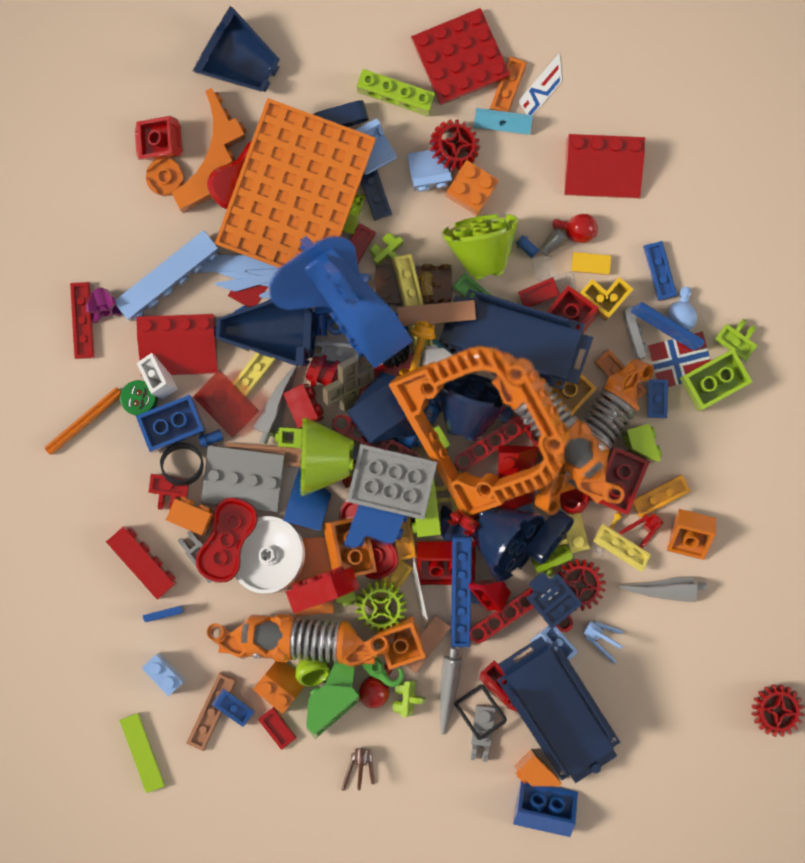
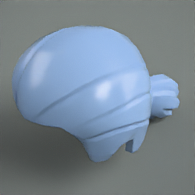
(682, 311)

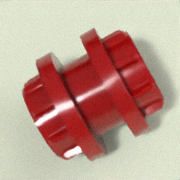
(322, 371)

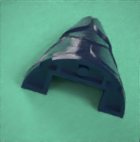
(271, 332)

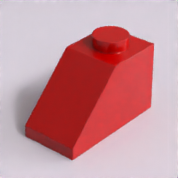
(491, 593)

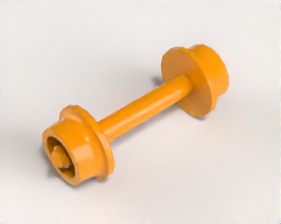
(423, 331)

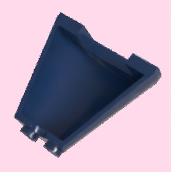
(237, 55)

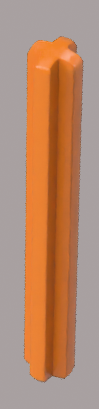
(83, 421)

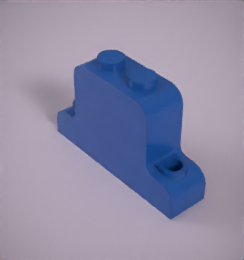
(374, 525)

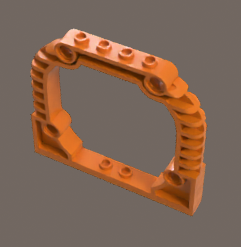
(468, 491)

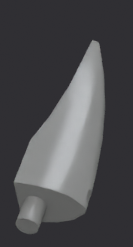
(273, 412)
(674, 588)
(449, 683)

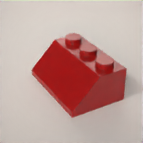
(514, 460)
(435, 562)

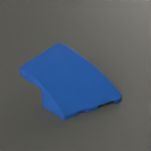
(309, 509)

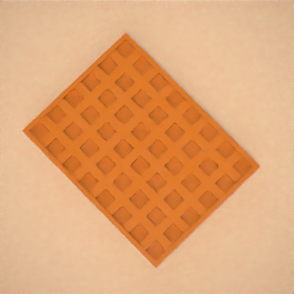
(293, 184)

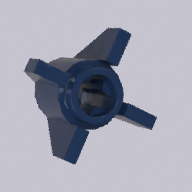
(446, 528)

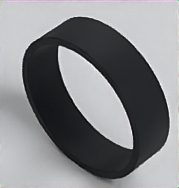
(176, 446)

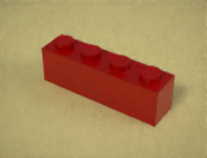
(141, 562)

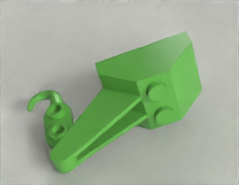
(338, 697)

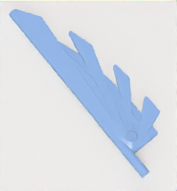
(245, 271)

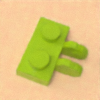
(731, 338)

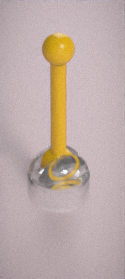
(597, 548)

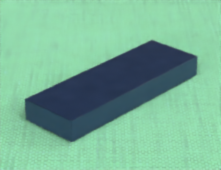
(376, 195)

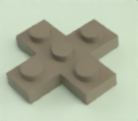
(348, 383)

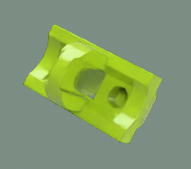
(393, 244)
(406, 706)

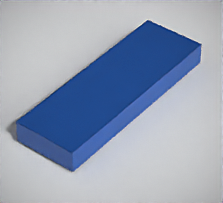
(660, 270)

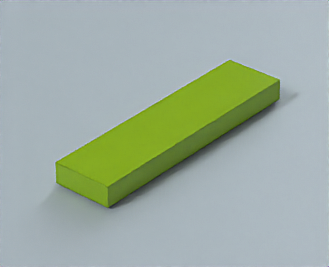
(142, 752)

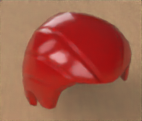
(579, 229)
(574, 501)
(374, 692)

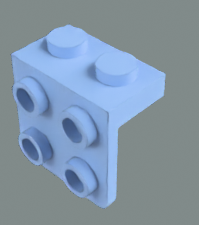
(382, 151)
(426, 172)

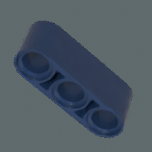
(346, 114)
(549, 537)

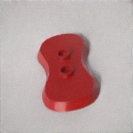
(224, 179)
(221, 554)
(385, 555)

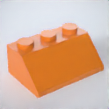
(359, 559)

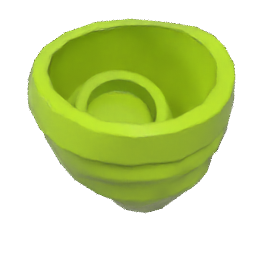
(312, 673)

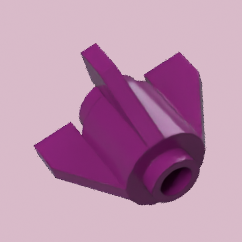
(102, 304)

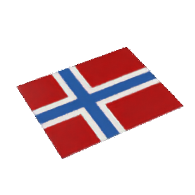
(675, 360)

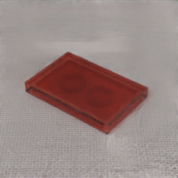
(226, 403)

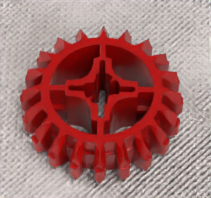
(468, 144)
(581, 576)
(794, 713)

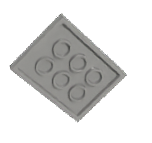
(243, 475)
(392, 481)

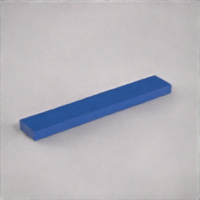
(460, 592)

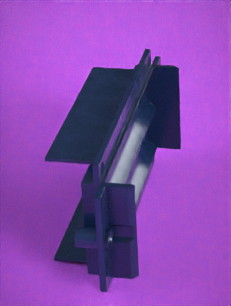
(524, 332)
(558, 710)

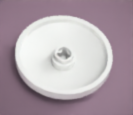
(271, 556)

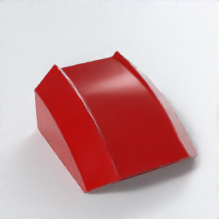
(158, 138)

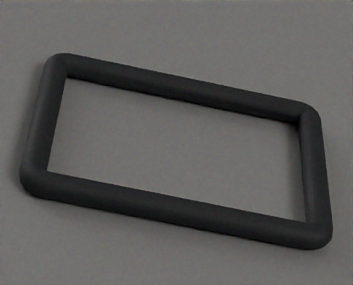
(493, 703)

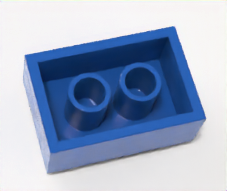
(171, 423)

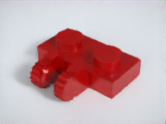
(161, 486)

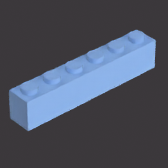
(167, 275)

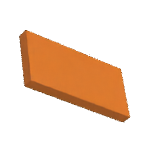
(315, 563)

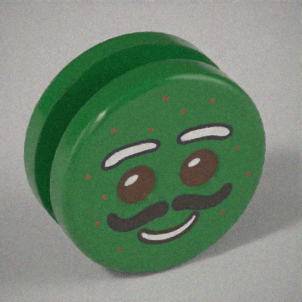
(137, 398)

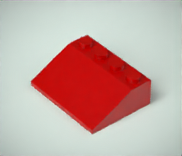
(604, 166)
(180, 342)

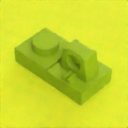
(559, 556)

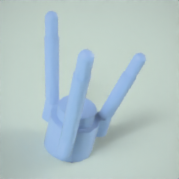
(594, 630)

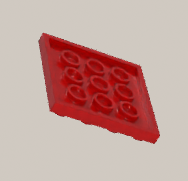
(460, 56)

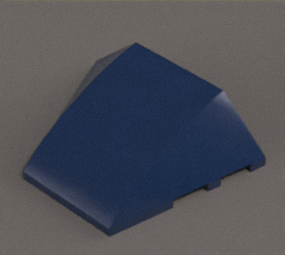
(379, 412)

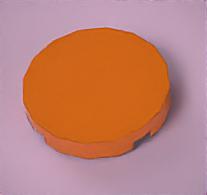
(164, 176)

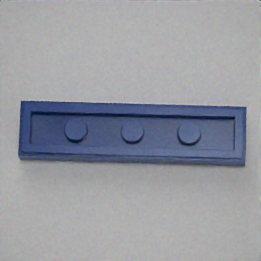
(667, 326)

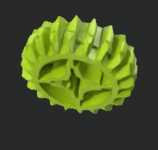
(368, 594)

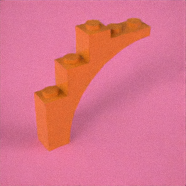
(224, 135)

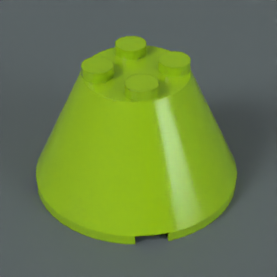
(482, 243)
(324, 457)

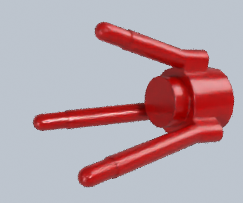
(651, 525)

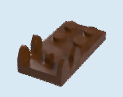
(388, 289)

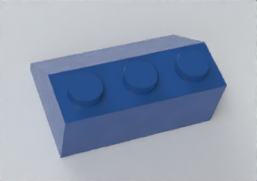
(546, 809)

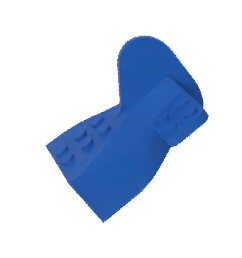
(330, 278)

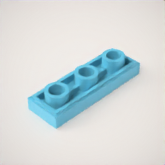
(503, 121)

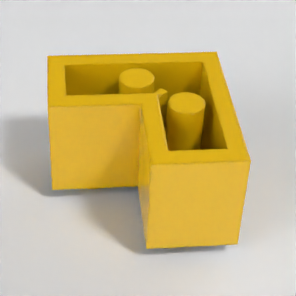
(607, 300)

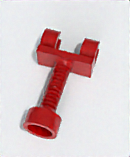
(465, 521)

